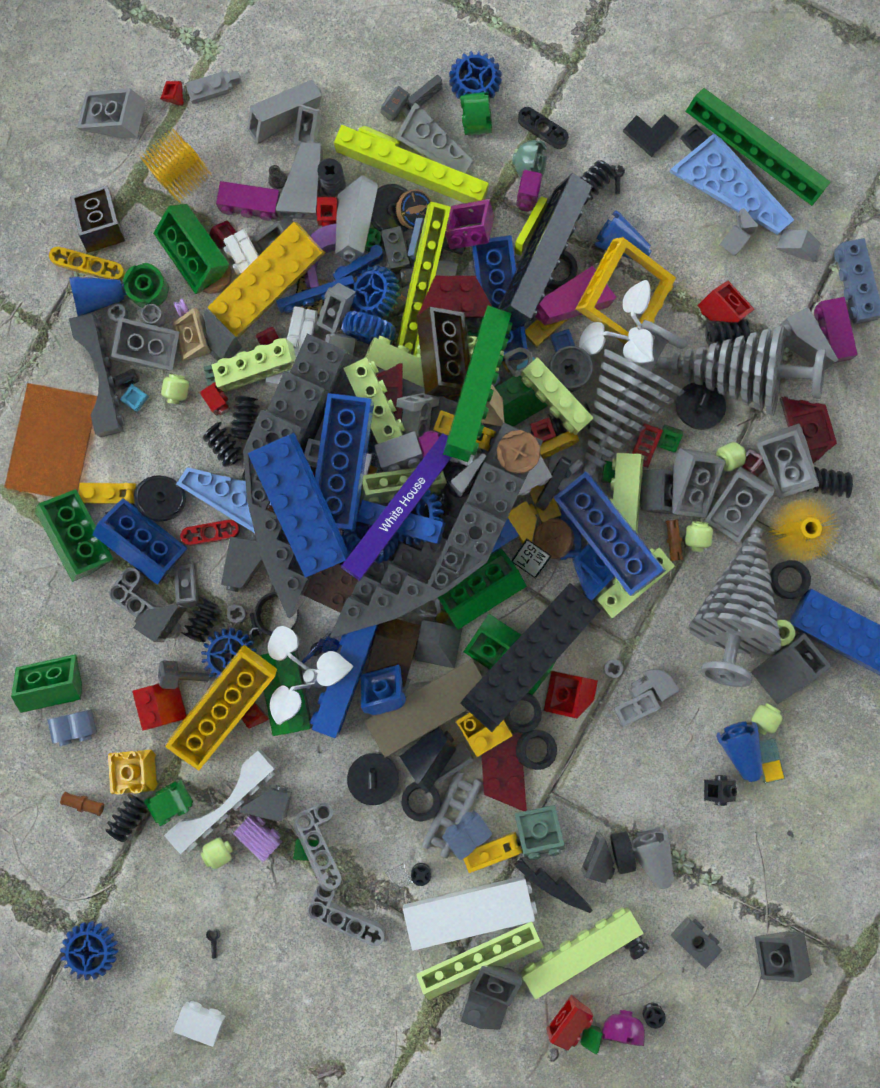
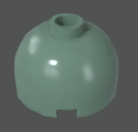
(530, 157)

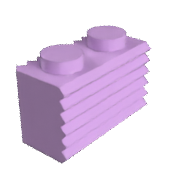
(258, 837)

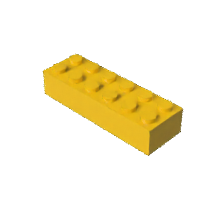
(266, 279)
(221, 707)

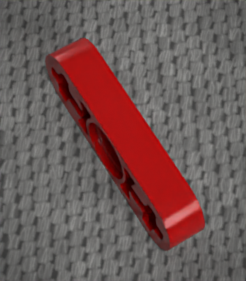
(196, 540)

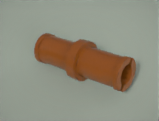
(674, 540)
(82, 803)

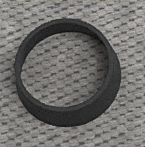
(257, 613)

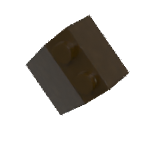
(97, 219)
(394, 646)

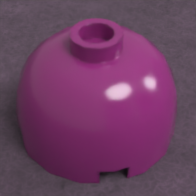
(624, 1029)

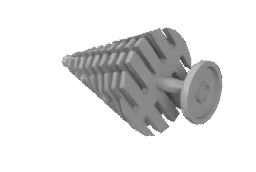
(753, 370)
(636, 383)
(739, 614)

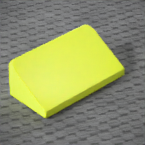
(379, 135)

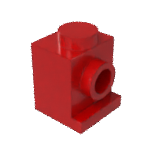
(326, 206)
(215, 399)
(543, 430)

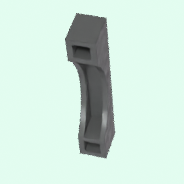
(105, 415)

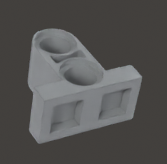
(417, 412)

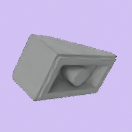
(464, 478)
(186, 585)

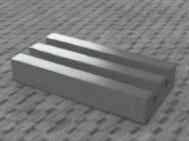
(426, 92)

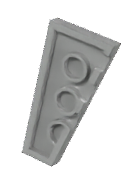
(429, 139)

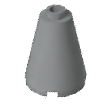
(654, 855)

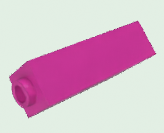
(562, 302)

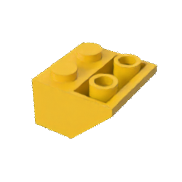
(479, 736)

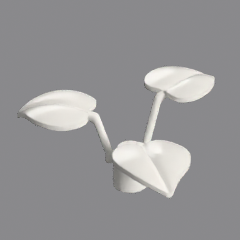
(640, 341)
(331, 669)

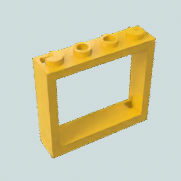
(602, 275)

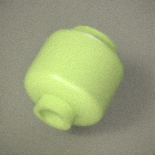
(175, 388)
(733, 454)
(698, 536)
(787, 632)
(767, 718)
(216, 853)

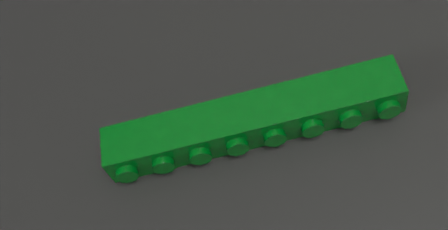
(757, 146)
(477, 385)

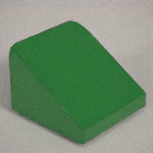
(670, 438)
(607, 472)
(299, 853)
(592, 1039)

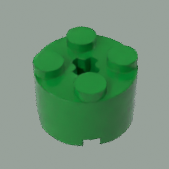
(476, 113)
(148, 275)
(169, 801)

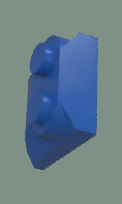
(382, 691)

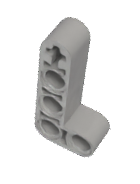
(132, 596)
(321, 849)
(348, 916)

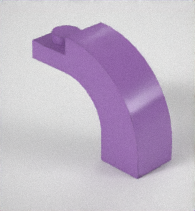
(326, 239)

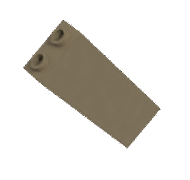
(425, 708)

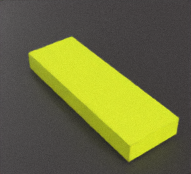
(530, 226)

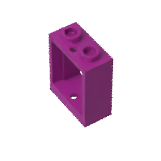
(461, 216)

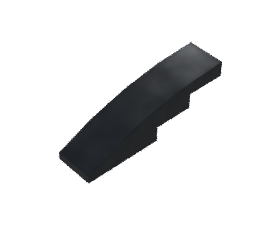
(560, 889)

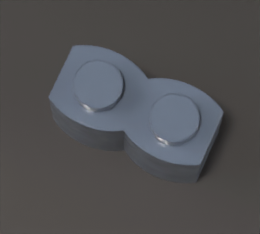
(72, 726)
(466, 835)

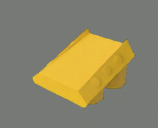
(132, 771)

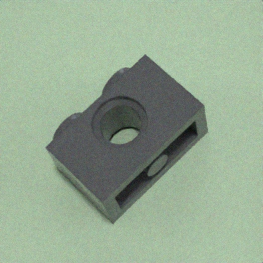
(395, 249)
(703, 953)

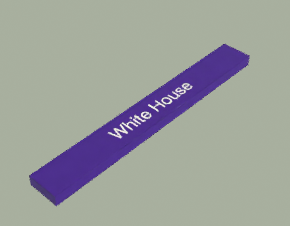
(397, 510)

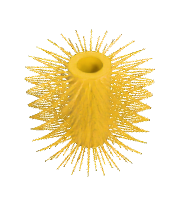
(175, 165)
(804, 529)

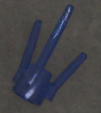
(328, 644)

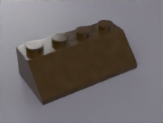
(443, 350)

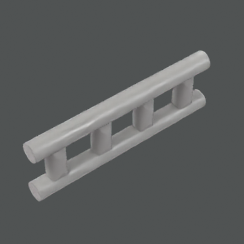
(449, 801)

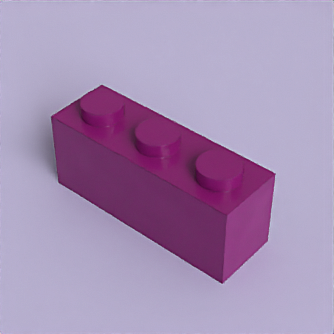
(247, 200)
(836, 327)

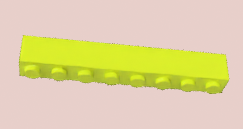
(409, 166)
(423, 272)

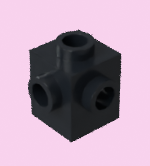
(720, 790)

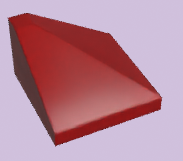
(173, 92)
(254, 716)

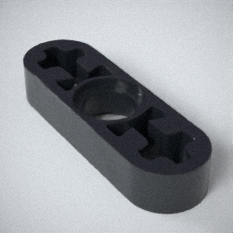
(543, 120)
(552, 485)

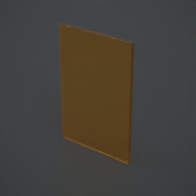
(50, 441)

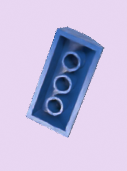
(139, 541)

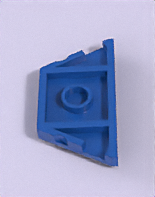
(591, 572)

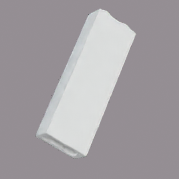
(469, 912)

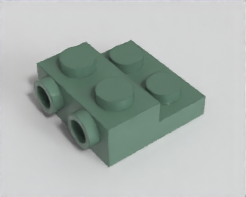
(539, 832)

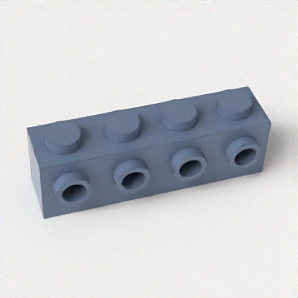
(858, 281)

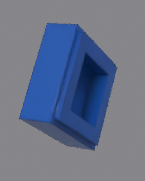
(561, 339)

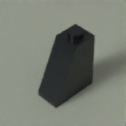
(429, 757)

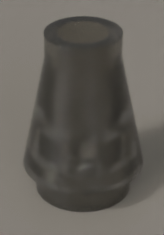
(276, 177)

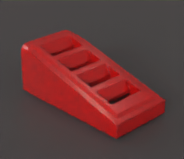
(651, 428)

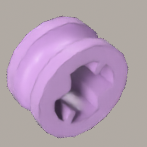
(181, 307)

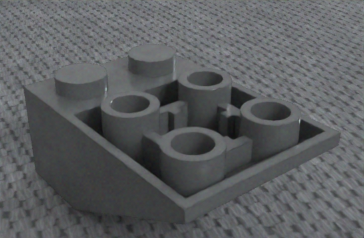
(791, 668)

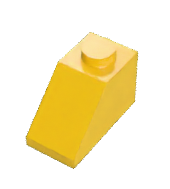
(524, 520)

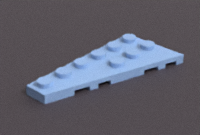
(727, 179)
(220, 492)

